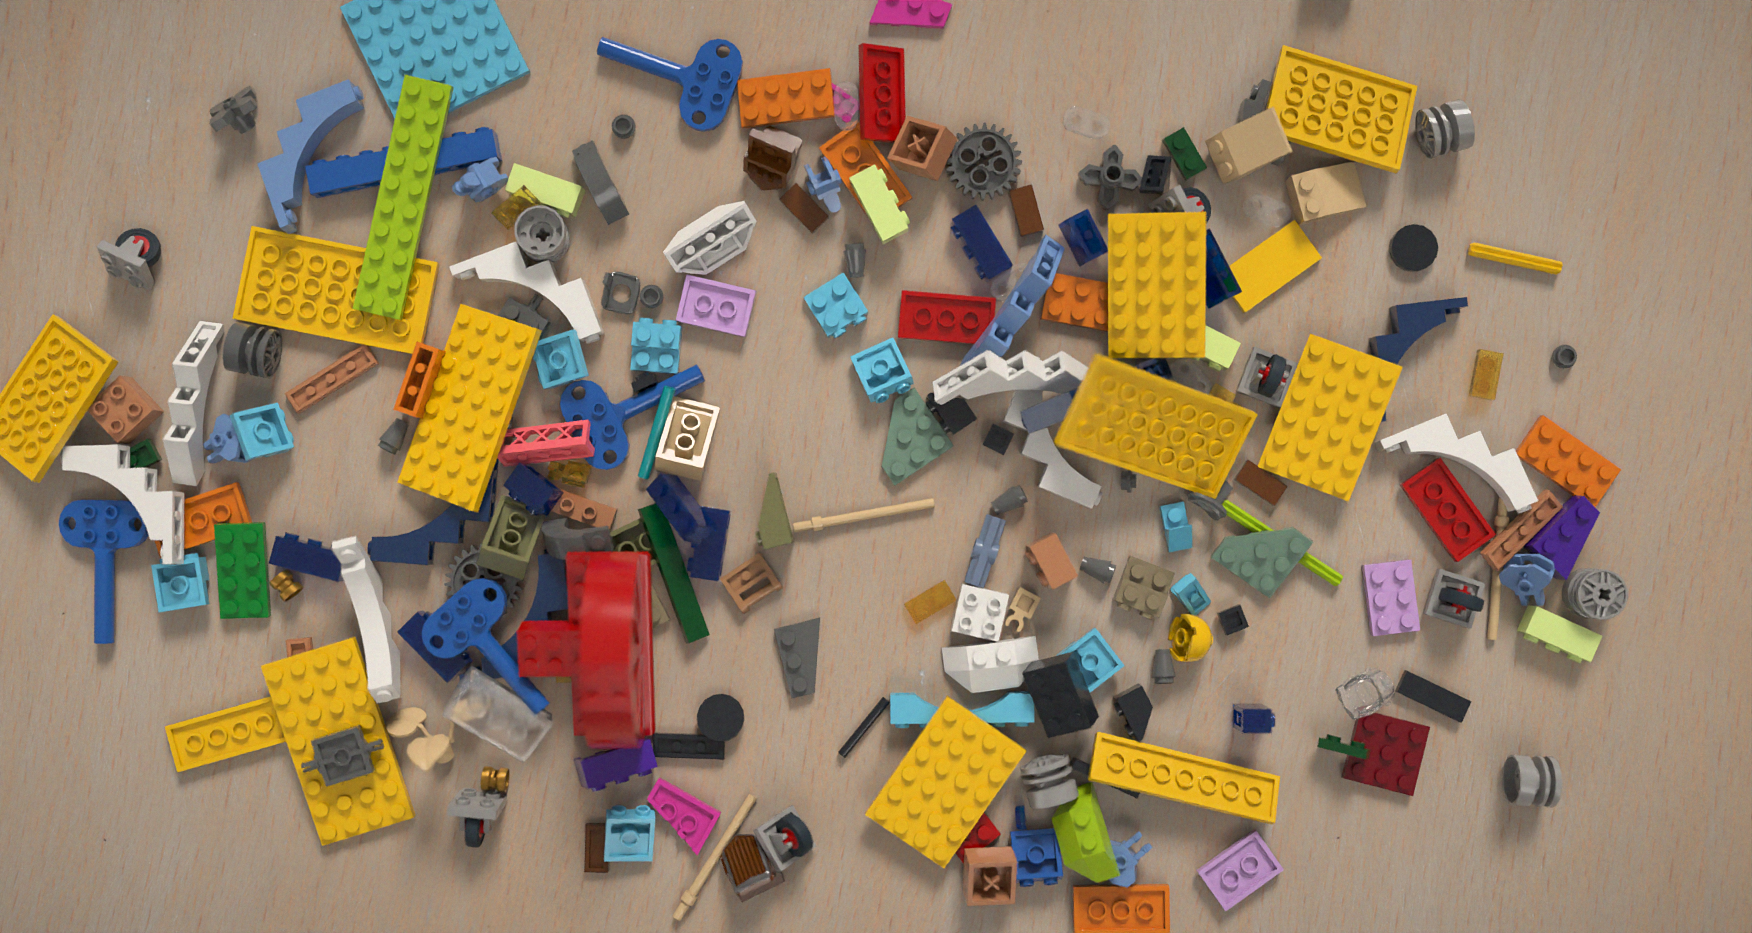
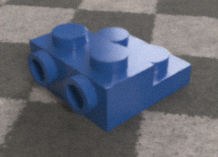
(1037, 856)

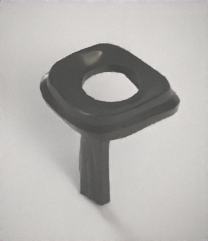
(613, 279)
(1210, 505)

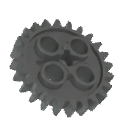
(994, 180)
(460, 575)

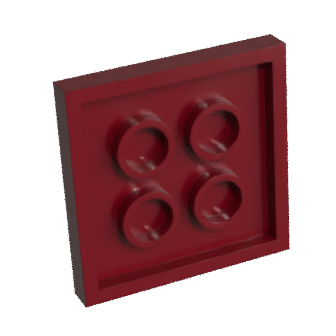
(1394, 755)

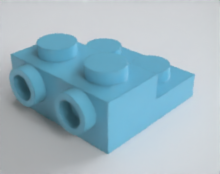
(836, 306)
(656, 346)
(560, 360)
(882, 371)
(262, 431)
(181, 584)
(1095, 658)
(629, 833)

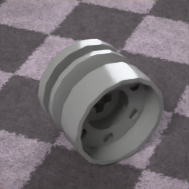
(1445, 128)
(531, 227)
(1582, 591)
(1532, 780)
(1049, 787)

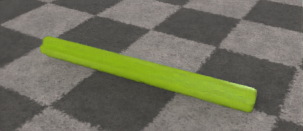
(1307, 560)

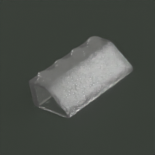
(496, 714)

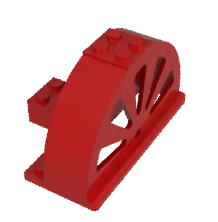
(596, 648)

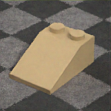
(1248, 146)
(1325, 192)
(686, 438)

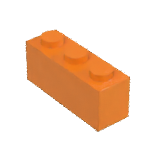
(419, 380)

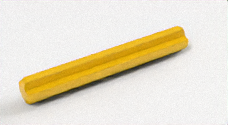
(1515, 258)

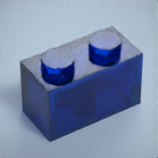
(1083, 237)
(533, 489)
(1253, 718)

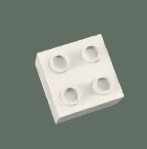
(979, 612)

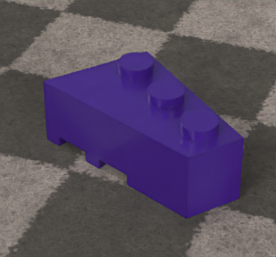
(1565, 535)
(615, 766)

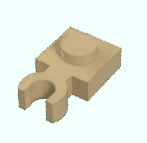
(1023, 604)

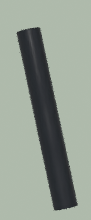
(863, 727)

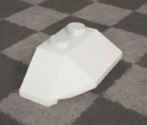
(711, 239)
(991, 663)

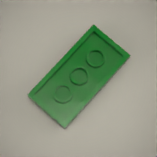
(242, 570)

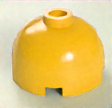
(1190, 638)

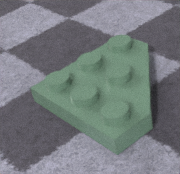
(912, 437)
(1263, 556)

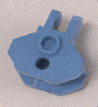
(481, 180)
(825, 185)
(224, 442)
(1528, 578)
(1127, 859)

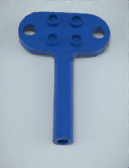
(705, 83)
(608, 418)
(104, 529)
(468, 622)

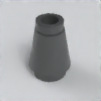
(855, 259)
(393, 436)
(1010, 500)
(1098, 569)
(1163, 667)

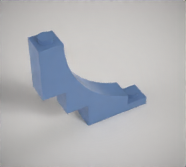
(286, 172)
(1019, 305)

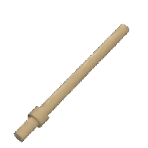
(1501, 521)
(817, 523)
(690, 896)

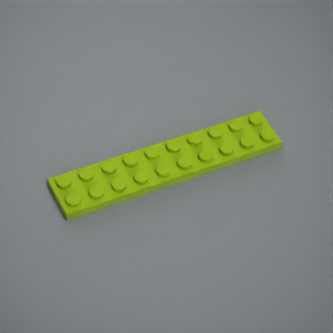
(403, 197)

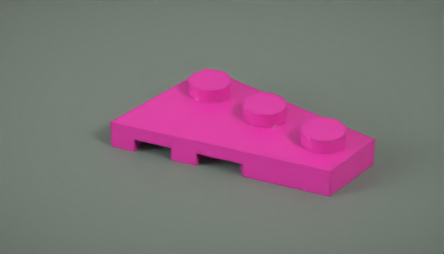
(911, 13)
(685, 813)

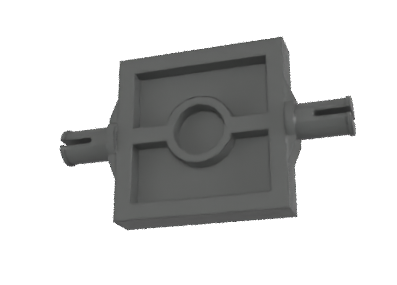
(525, 313)
(342, 755)

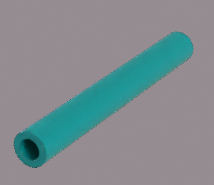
(656, 432)

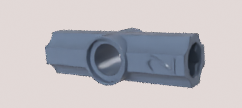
(985, 551)

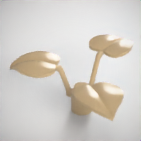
(421, 751)

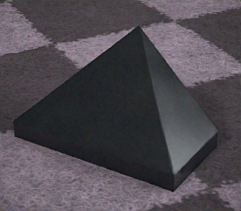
(1156, 175)

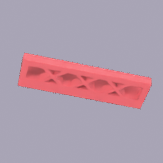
(542, 448)

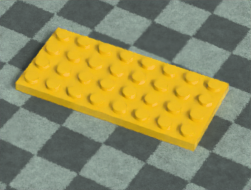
(312, 290)
(469, 407)
(1154, 427)
(322, 695)

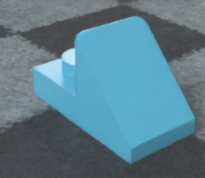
(1176, 526)
(1190, 594)

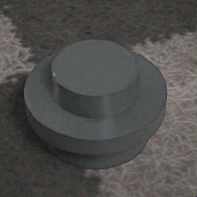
(623, 126)
(651, 296)
(1564, 356)
(1128, 481)

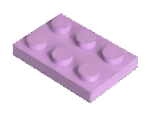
(715, 305)
(1390, 597)
(1240, 870)

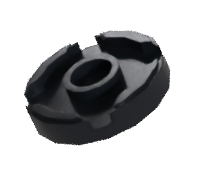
(1413, 248)
(720, 717)

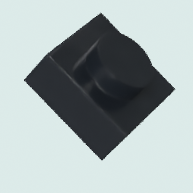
(644, 382)
(998, 439)
(1232, 619)

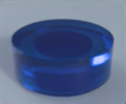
(1020, 814)

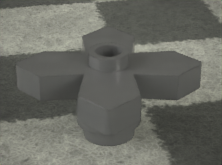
(235, 112)
(1111, 165)

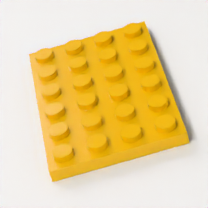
(1342, 108)
(1157, 285)
(50, 396)
(1329, 417)
(945, 782)

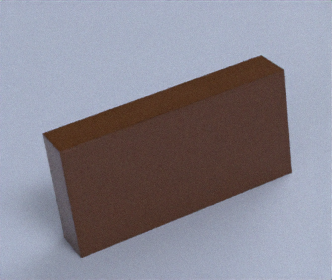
(804, 208)
(1026, 210)
(1260, 482)
(595, 848)

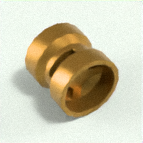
(284, 583)
(495, 779)

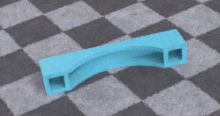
(1012, 707)

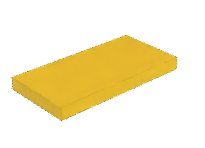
(1272, 265)

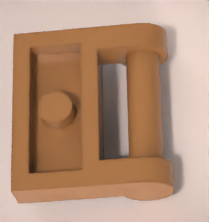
(748, 575)

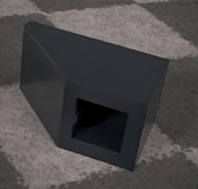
(954, 413)
(1135, 708)

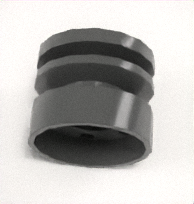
(252, 350)

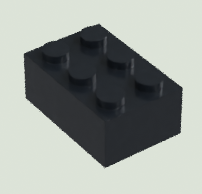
(1060, 695)

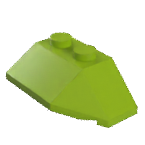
(1085, 837)

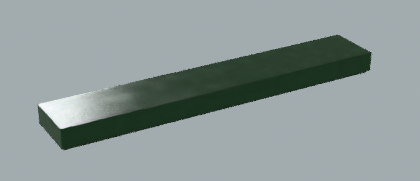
(674, 573)

